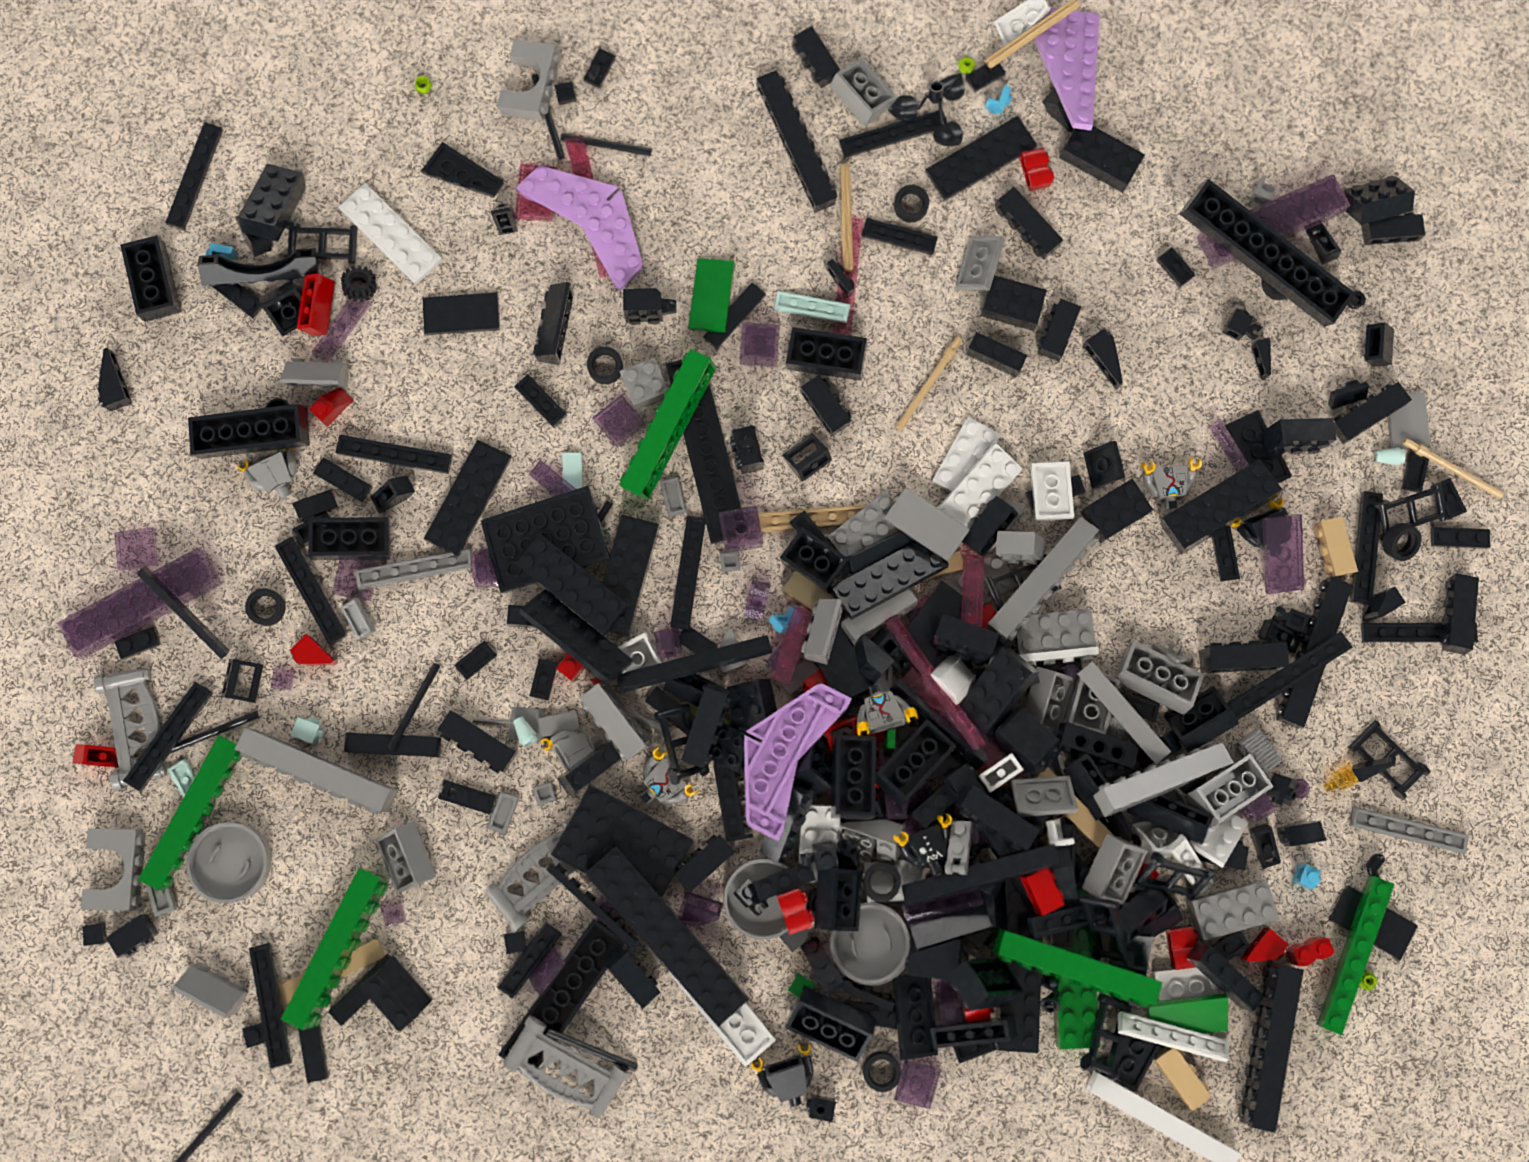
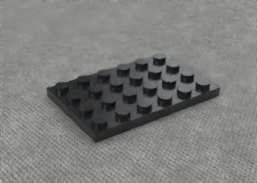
(565, 520)
(606, 821)

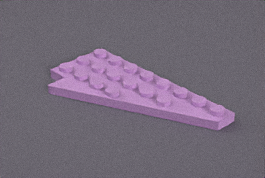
(1071, 60)

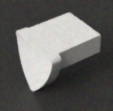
(1055, 833)

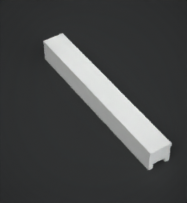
(1160, 1119)

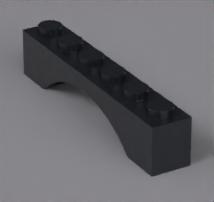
(219, 270)

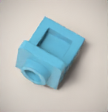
(995, 106)
(781, 622)

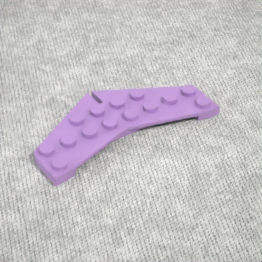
(587, 205)
(773, 762)

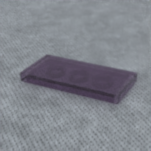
(1283, 553)

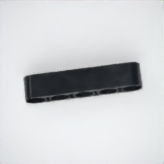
(377, 744)

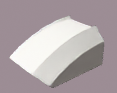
(642, 652)
(954, 678)
(1154, 838)

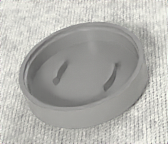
(228, 862)
(771, 921)
(876, 950)

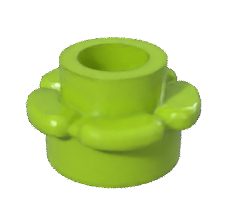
(966, 69)
(423, 80)
(1372, 981)

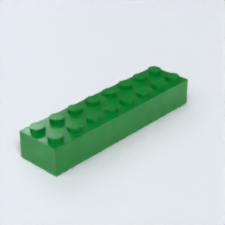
(668, 425)
(335, 949)
(1084, 970)
(1079, 1005)

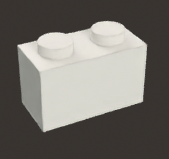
(1000, 773)

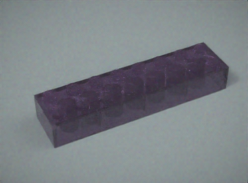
(1288, 215)
(137, 604)

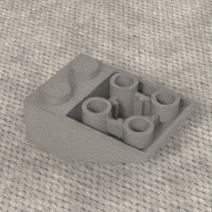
(874, 839)

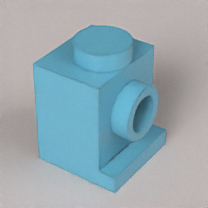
(1307, 876)

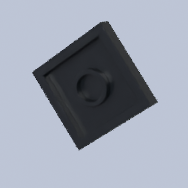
(1104, 464)

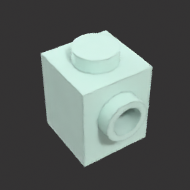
(308, 730)

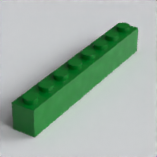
(191, 814)
(1355, 954)

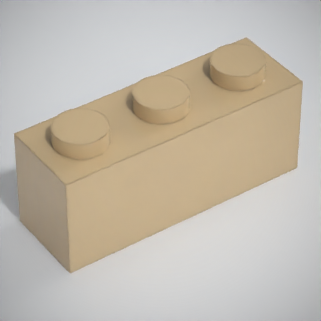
(1335, 547)
(1182, 1077)

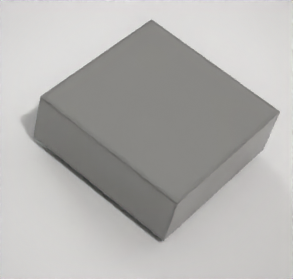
(729, 562)
(544, 793)

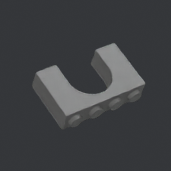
(534, 102)
(124, 894)

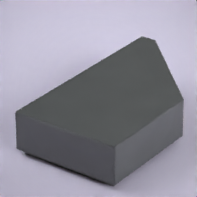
(794, 940)

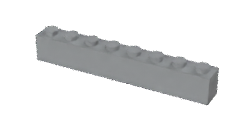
(1043, 579)
(1162, 779)

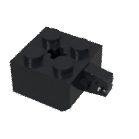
(646, 306)
(747, 450)

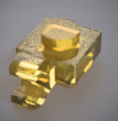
(1343, 779)

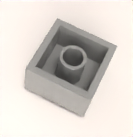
(644, 383)
(1020, 547)

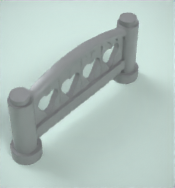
(116, 688)
(514, 906)
(534, 1041)

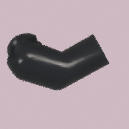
(1374, 864)
(1049, 982)

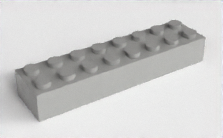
(317, 770)

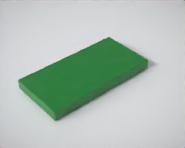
(711, 295)
(1196, 1014)

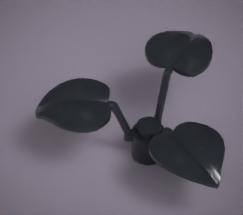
(952, 89)

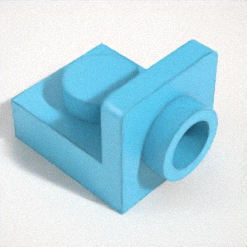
(224, 251)

